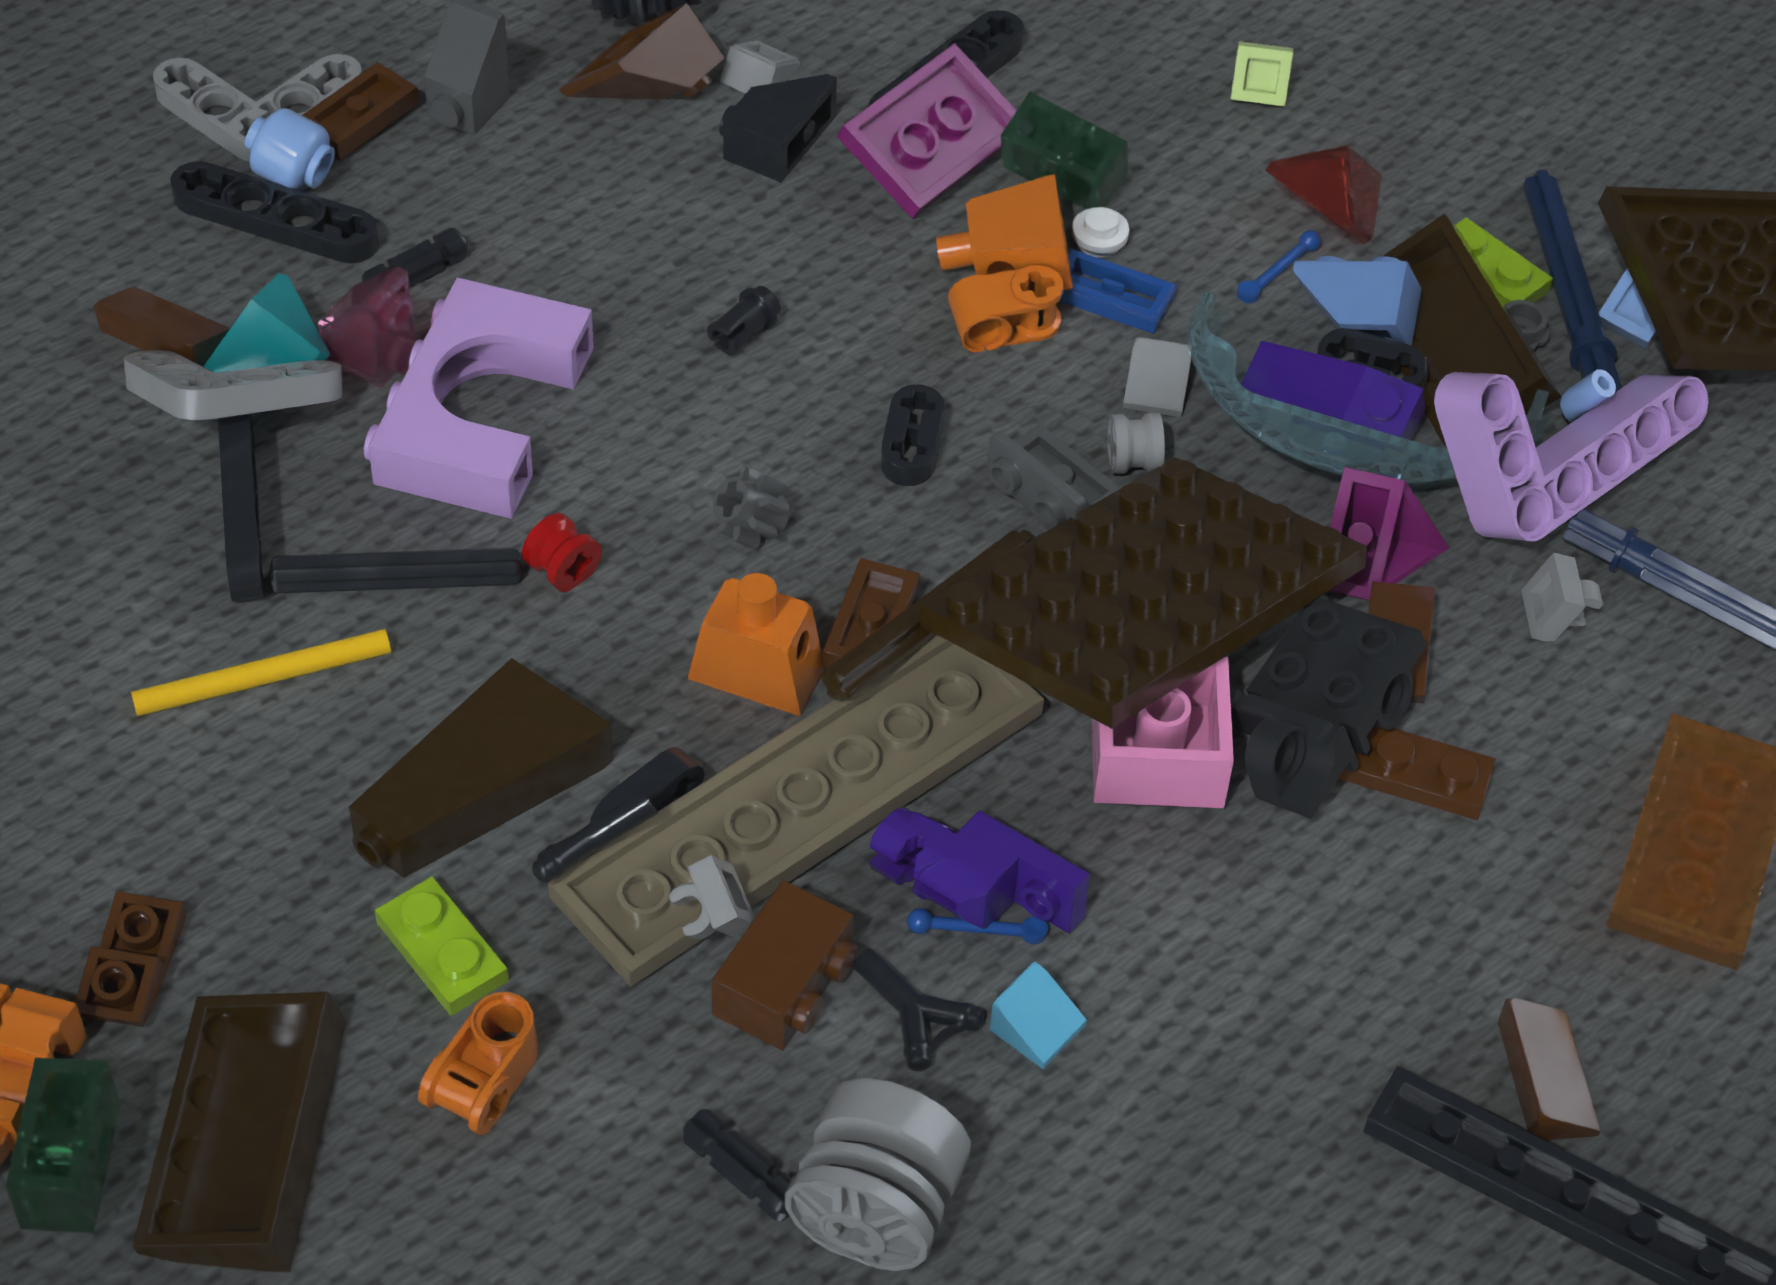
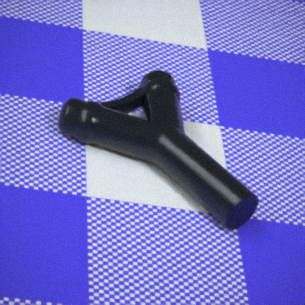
(566, 853)
(916, 1010)

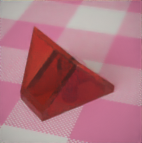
(1336, 185)

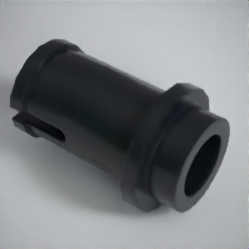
(754, 311)

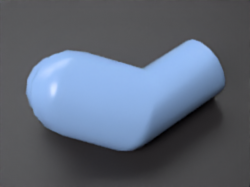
(1587, 394)

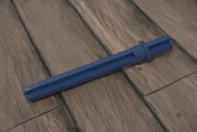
(1584, 327)
(1673, 576)

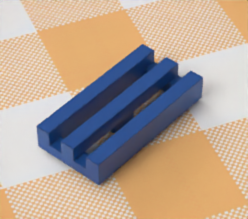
(1109, 297)

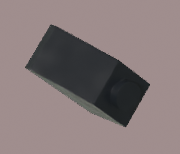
(778, 124)

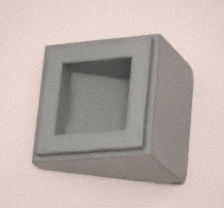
(755, 65)
(1157, 377)

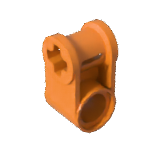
(1002, 310)
(481, 1074)

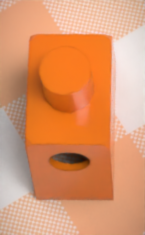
(1011, 232)
(759, 645)

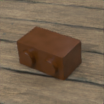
(784, 965)

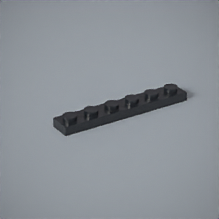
(1560, 1189)

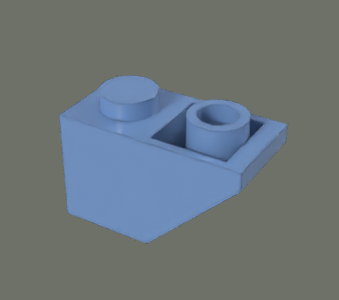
(1364, 295)

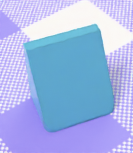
(1036, 1016)

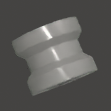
(1135, 442)

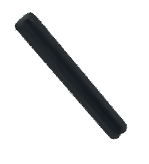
(395, 570)

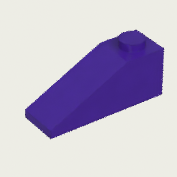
(1336, 389)

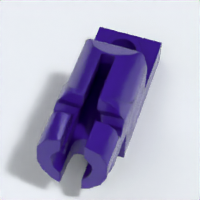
(979, 869)

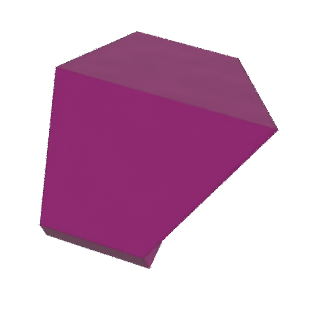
(1390, 523)

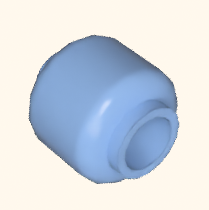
(289, 150)

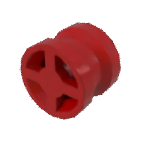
(561, 552)

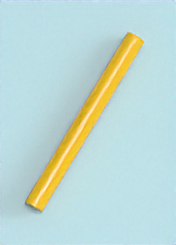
(260, 672)

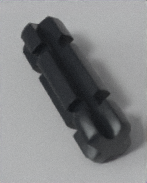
(426, 257)
(738, 1162)

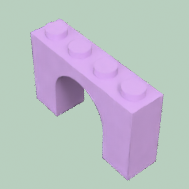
(472, 335)

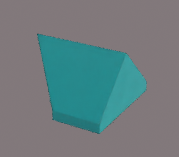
(270, 332)

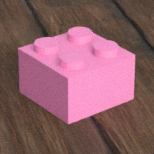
(1170, 750)

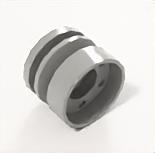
(878, 1174)

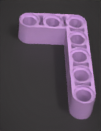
(1532, 490)

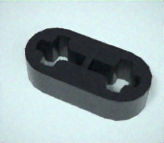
(1376, 353)
(901, 432)
(662, 778)

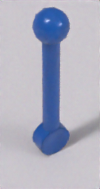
(1249, 291)
(1031, 930)

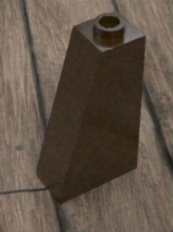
(479, 769)

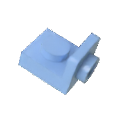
(1627, 314)

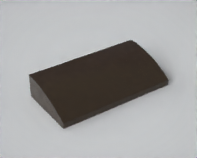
(1464, 319)
(242, 1131)

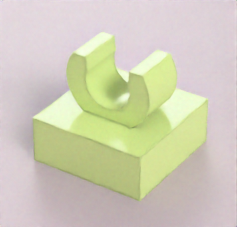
(1261, 73)

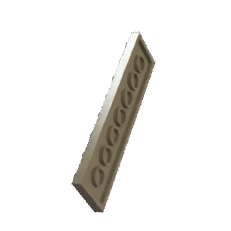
(794, 800)

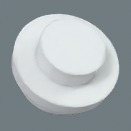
(1100, 231)

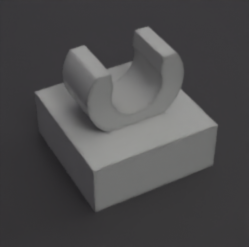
(1557, 598)
(721, 899)

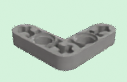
(232, 127)
(199, 394)

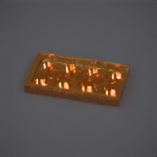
(1700, 844)

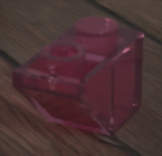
(372, 328)

